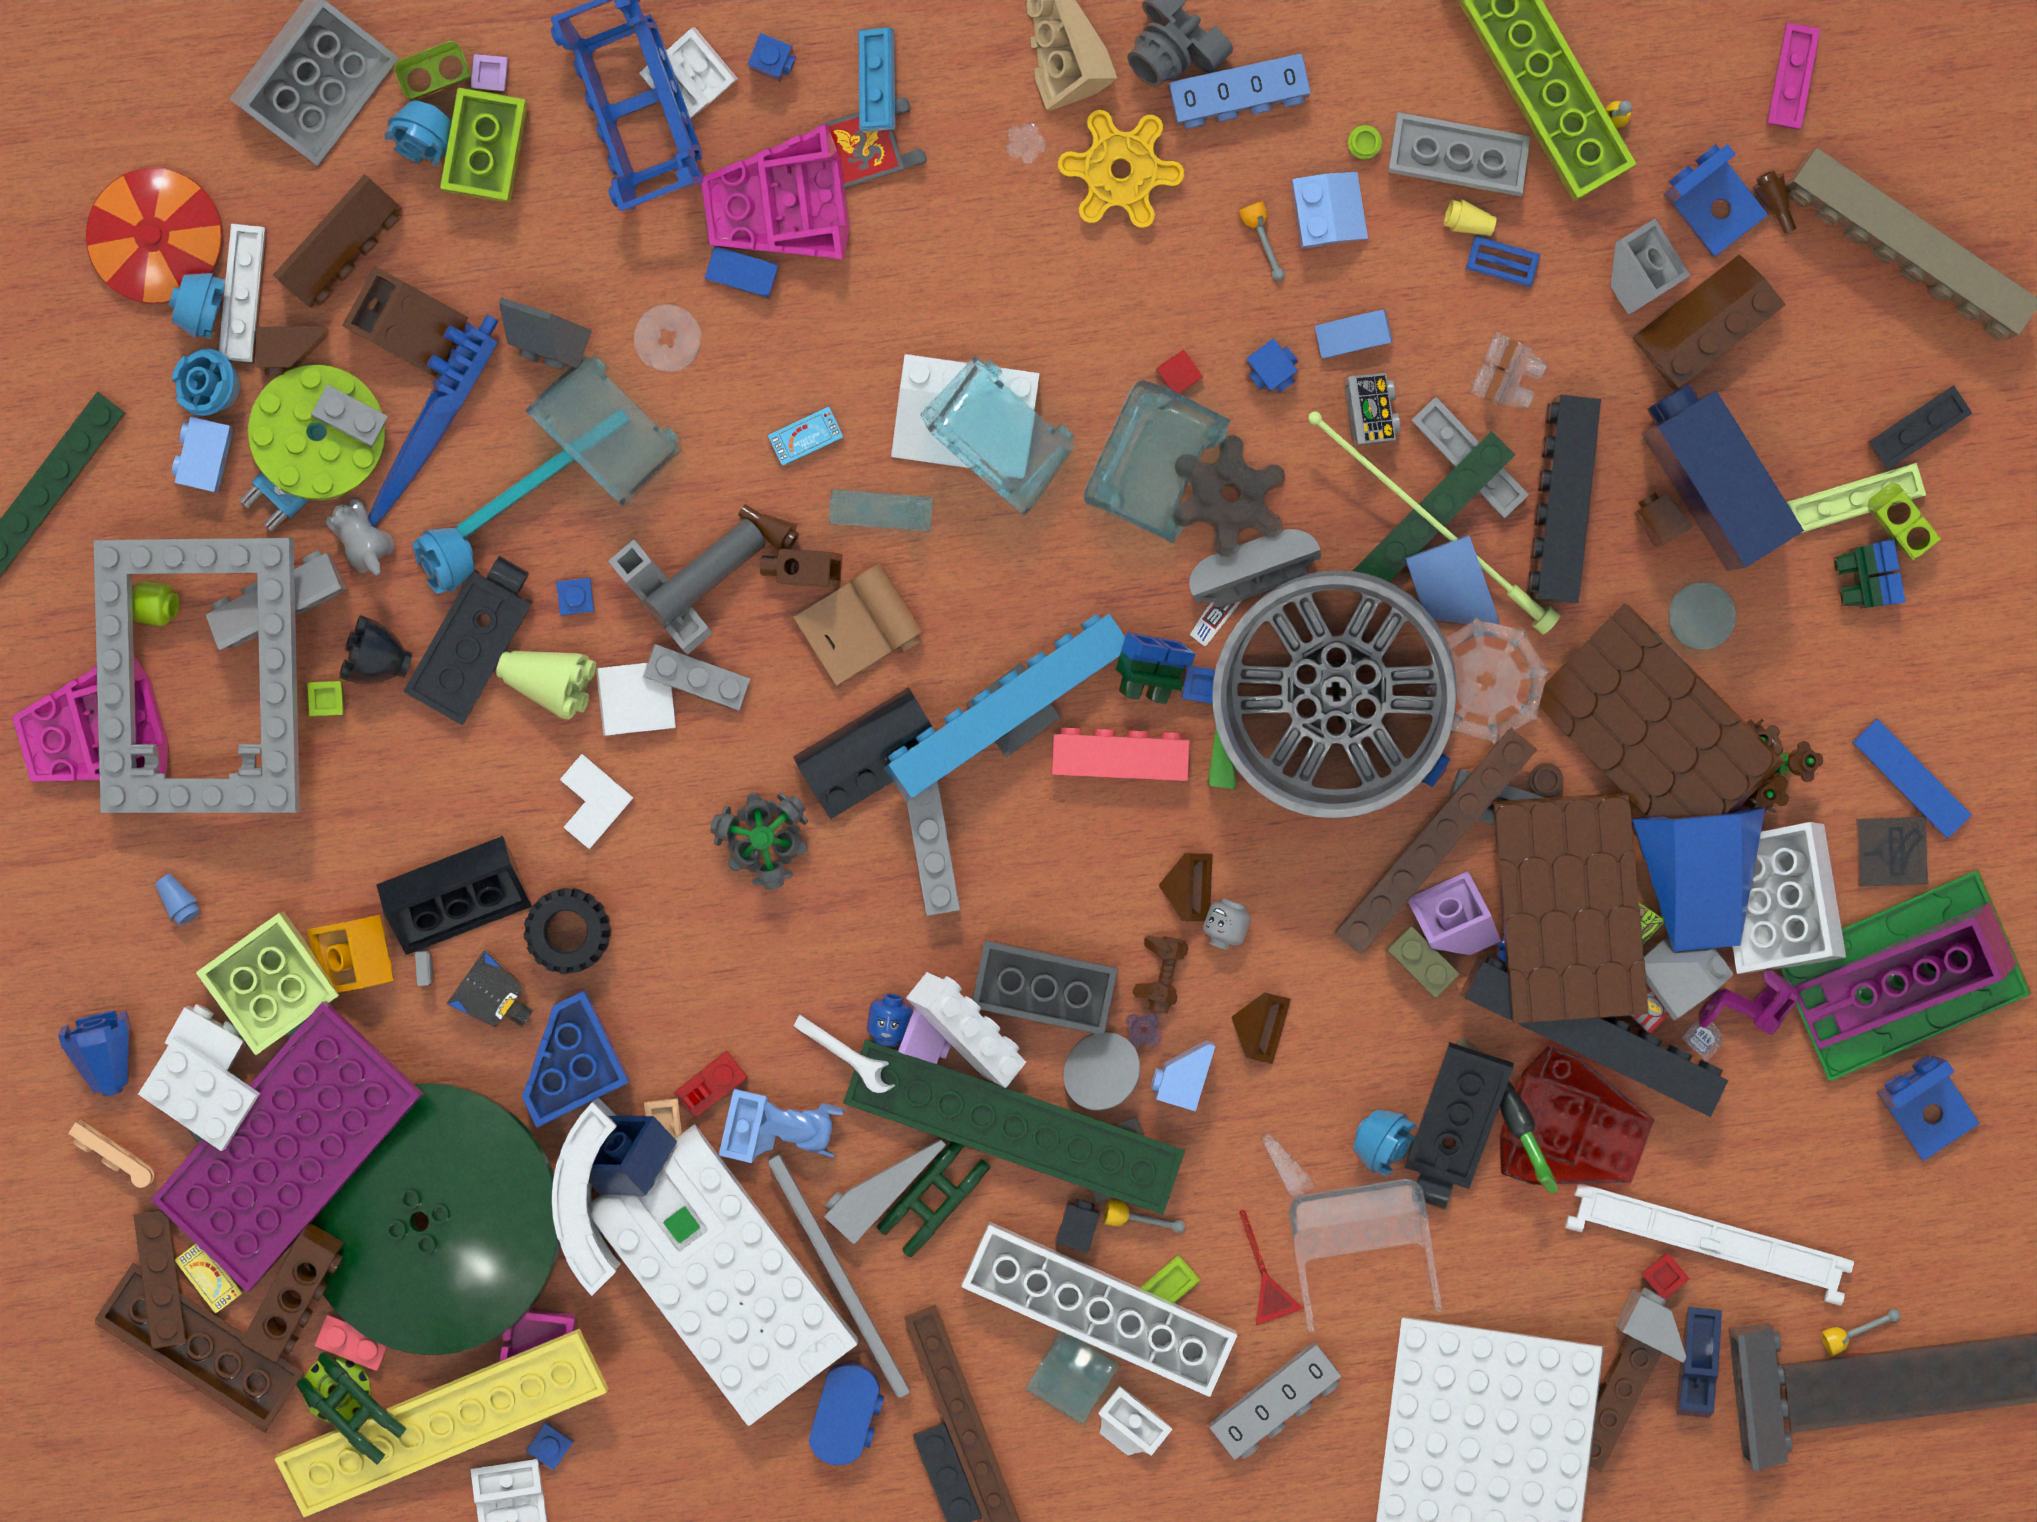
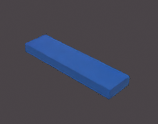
(1911, 778)

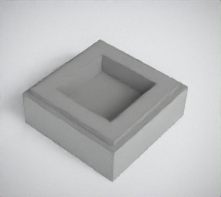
(424, 967)

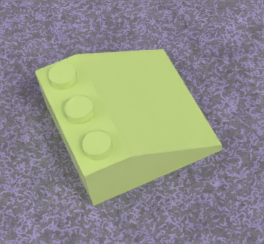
(268, 982)

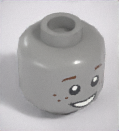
(1226, 923)

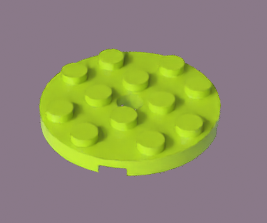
(285, 451)

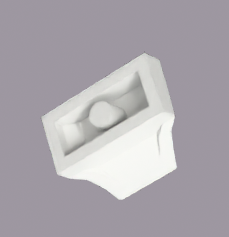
(1132, 1424)

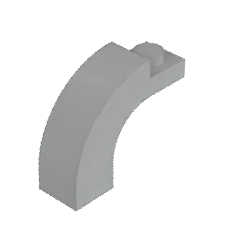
(644, 578)

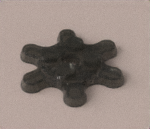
(1223, 516)

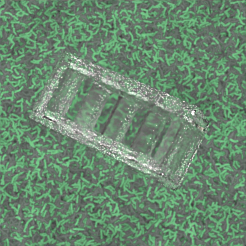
(1291, 1174)

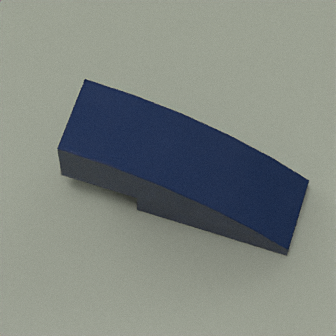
(1701, 1364)

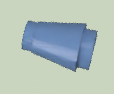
(177, 900)

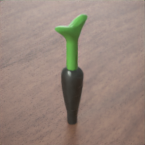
(1521, 1125)

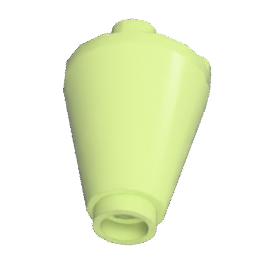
(549, 679)

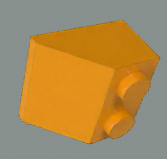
(352, 953)

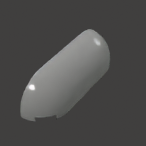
(1254, 568)

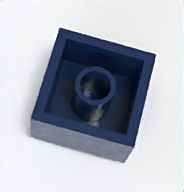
(631, 1156)

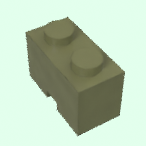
(1422, 961)

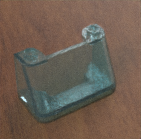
(604, 430)
(998, 434)
(1137, 466)

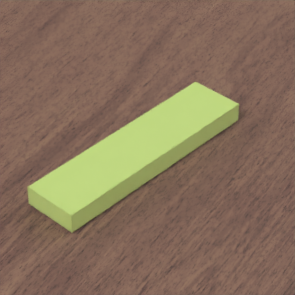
(1853, 498)

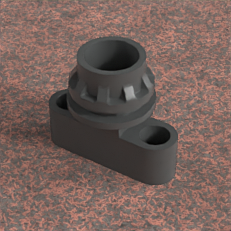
(1173, 41)

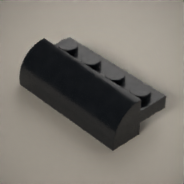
(853, 758)

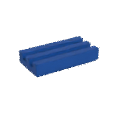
(1475, 254)

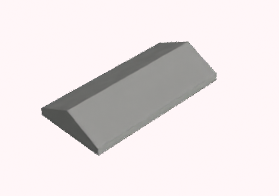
(1459, 154)

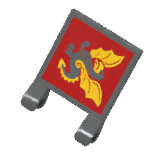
(873, 153)

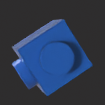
(771, 57)

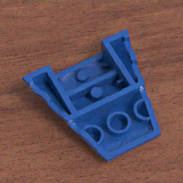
(1702, 874)

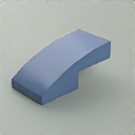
(1353, 334)

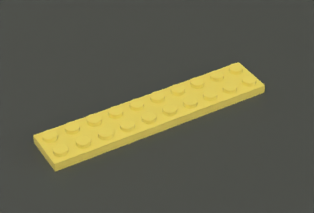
(446, 1422)

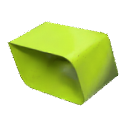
(421, 60)
(1879, 505)

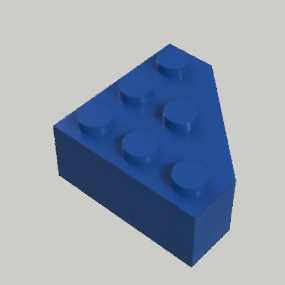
(572, 1061)

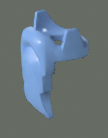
(807, 1128)

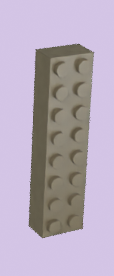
(1911, 244)

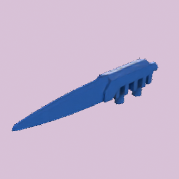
(440, 408)

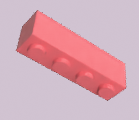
(1120, 756)

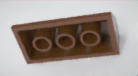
(338, 241)
(1708, 321)

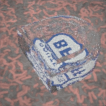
(1703, 1041)

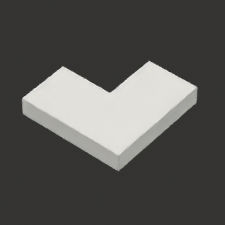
(602, 799)

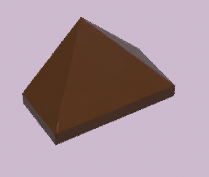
(1190, 886)
(1261, 1026)

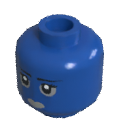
(888, 1019)

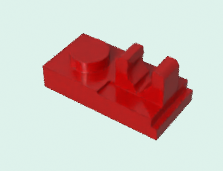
(710, 1084)

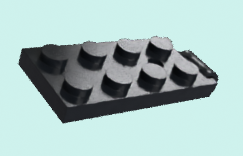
(463, 651)
(1461, 1108)

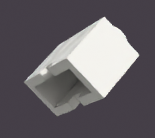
(211, 1038)

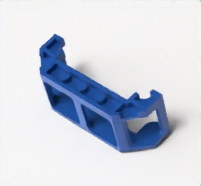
(665, 91)

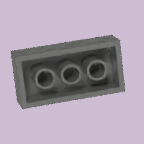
(1044, 987)

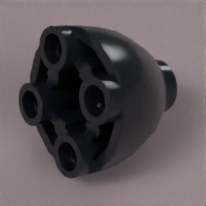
(374, 654)

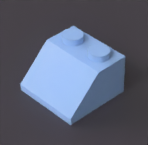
(1328, 209)
(1183, 1076)

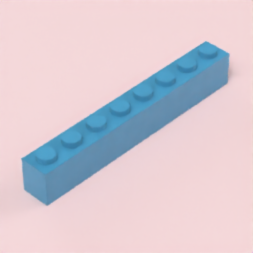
(1005, 708)

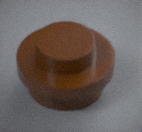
(1546, 779)

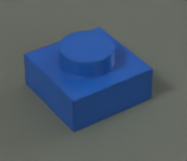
(575, 596)
(1198, 684)
(549, 1445)

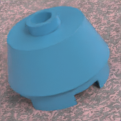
(420, 132)
(197, 303)
(206, 382)
(444, 558)
(1383, 1140)

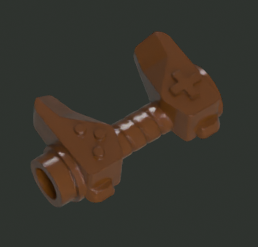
(1161, 993)

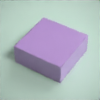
(489, 73)

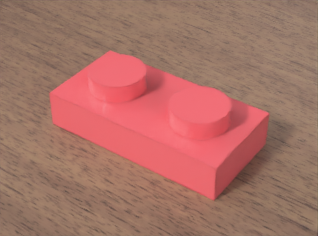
(345, 1341)

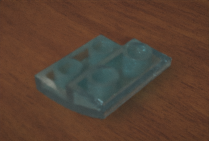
(1071, 1377)

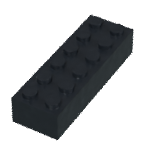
(1565, 499)

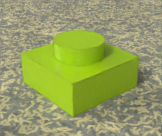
(325, 698)

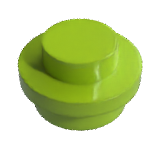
(1364, 142)

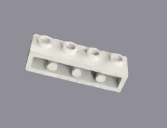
(966, 1030)

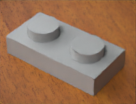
(349, 416)

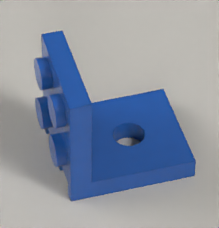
(1711, 181)
(1926, 1085)

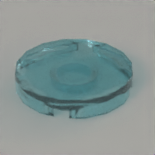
(1702, 615)

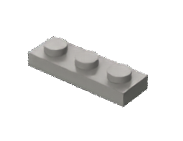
(696, 677)

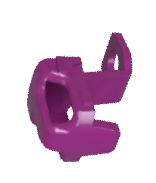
(1764, 1010)

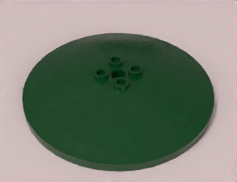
(486, 1234)

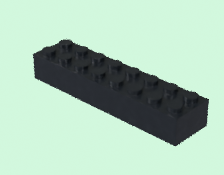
(1609, 1044)

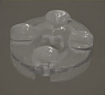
(686, 343)

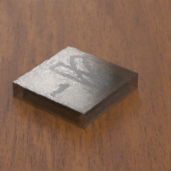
(1892, 851)

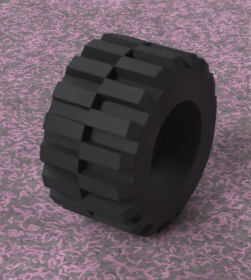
(540, 944)

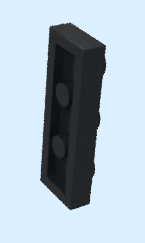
(1919, 427)
(947, 1474)

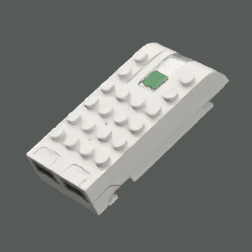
(724, 1279)

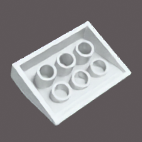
(920, 384)
(1791, 903)

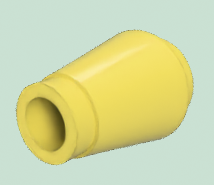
(1468, 218)

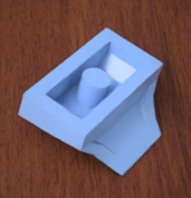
(741, 1132)

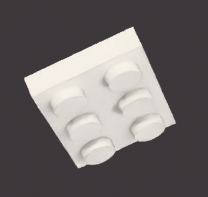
(199, 1093)

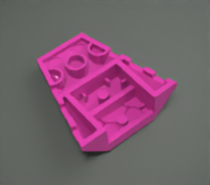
(781, 199)
(62, 729)

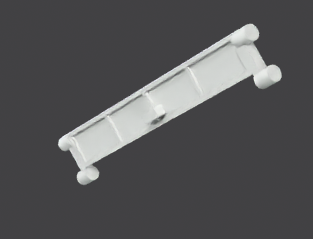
(1711, 1238)

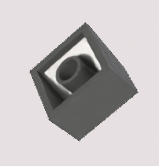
(543, 335)

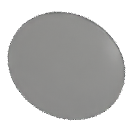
(1101, 1071)

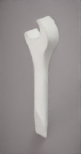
(867, 1068)

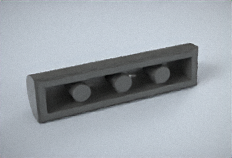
(704, 573)

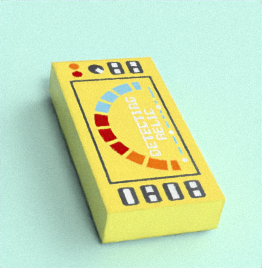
(208, 1278)

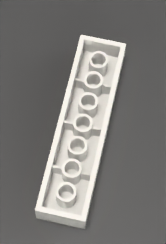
(1099, 1309)

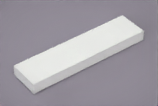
(242, 292)

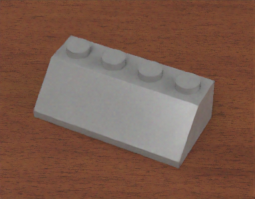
(237, 620)

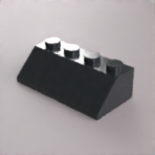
(453, 895)

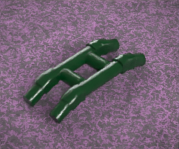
(932, 1219)
(368, 1408)

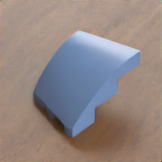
(1452, 583)

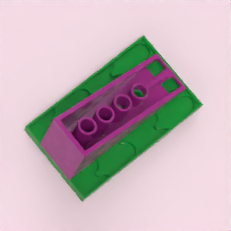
(1908, 976)

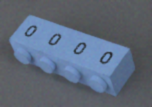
(1239, 90)

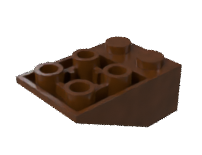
(402, 320)

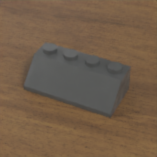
(1759, 1396)

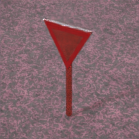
(1273, 1300)

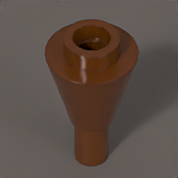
(1773, 192)
(778, 532)

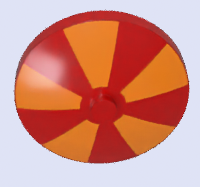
(152, 232)

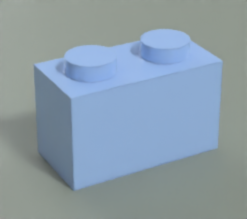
(202, 454)

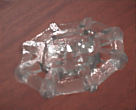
(1503, 670)

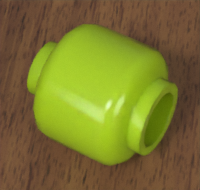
(154, 603)

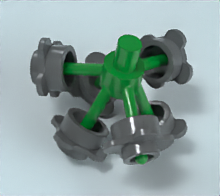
(746, 852)

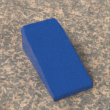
(742, 272)

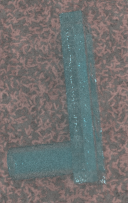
(880, 510)

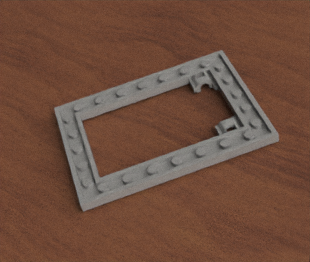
(144, 790)

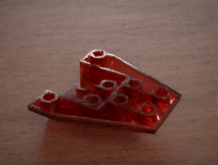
(1581, 1124)

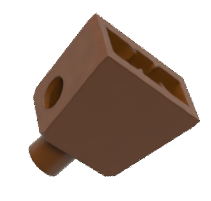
(815, 567)

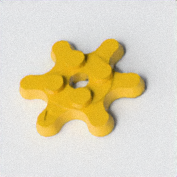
(1135, 149)

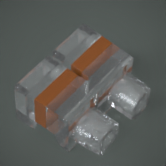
(1500, 386)

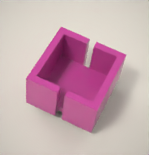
(535, 1329)

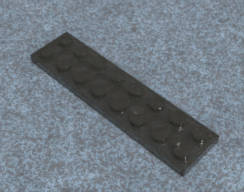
(1911, 1382)

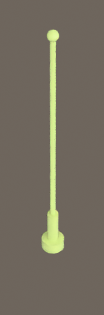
(1544, 618)

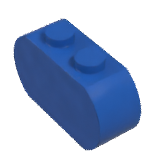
(845, 1413)

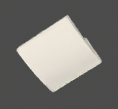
(698, 71)
(632, 701)
(509, 1492)

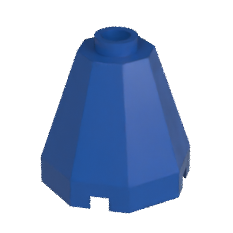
(100, 1050)

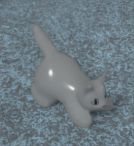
(362, 541)

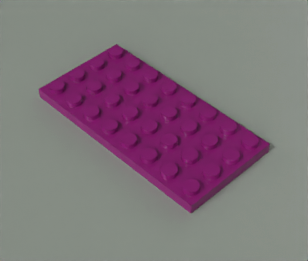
(311, 1128)

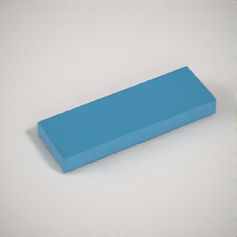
(876, 79)

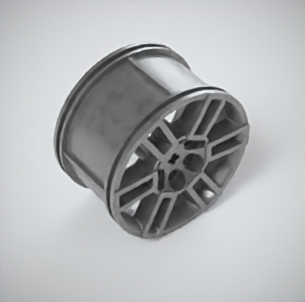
(1267, 773)

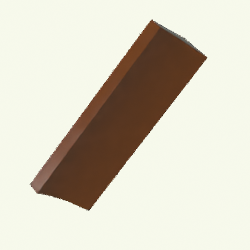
(210, 1359)

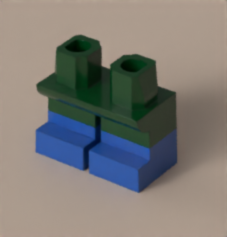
(1875, 590)
(1152, 663)

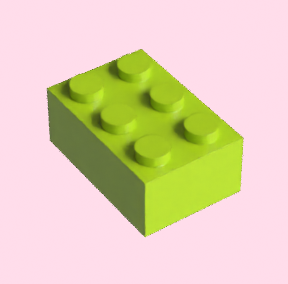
(484, 145)

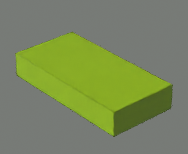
(1172, 1280)

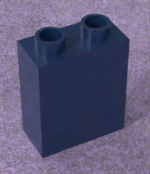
(1719, 477)

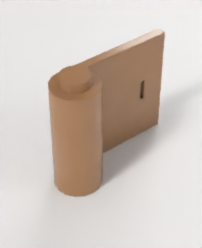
(863, 623)

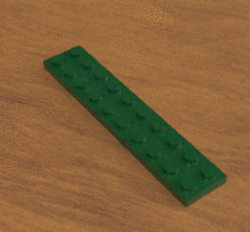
(1019, 1129)

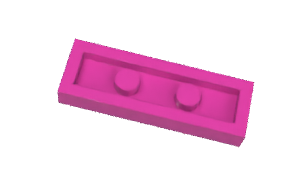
(1793, 76)

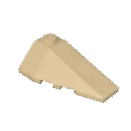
(1069, 53)

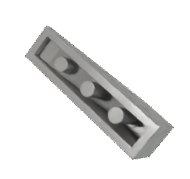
(867, 1200)

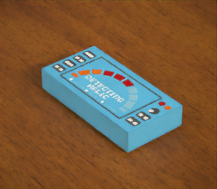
(805, 436)

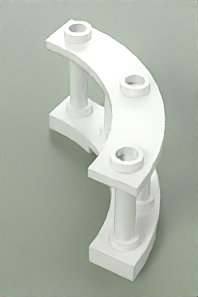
(571, 1193)

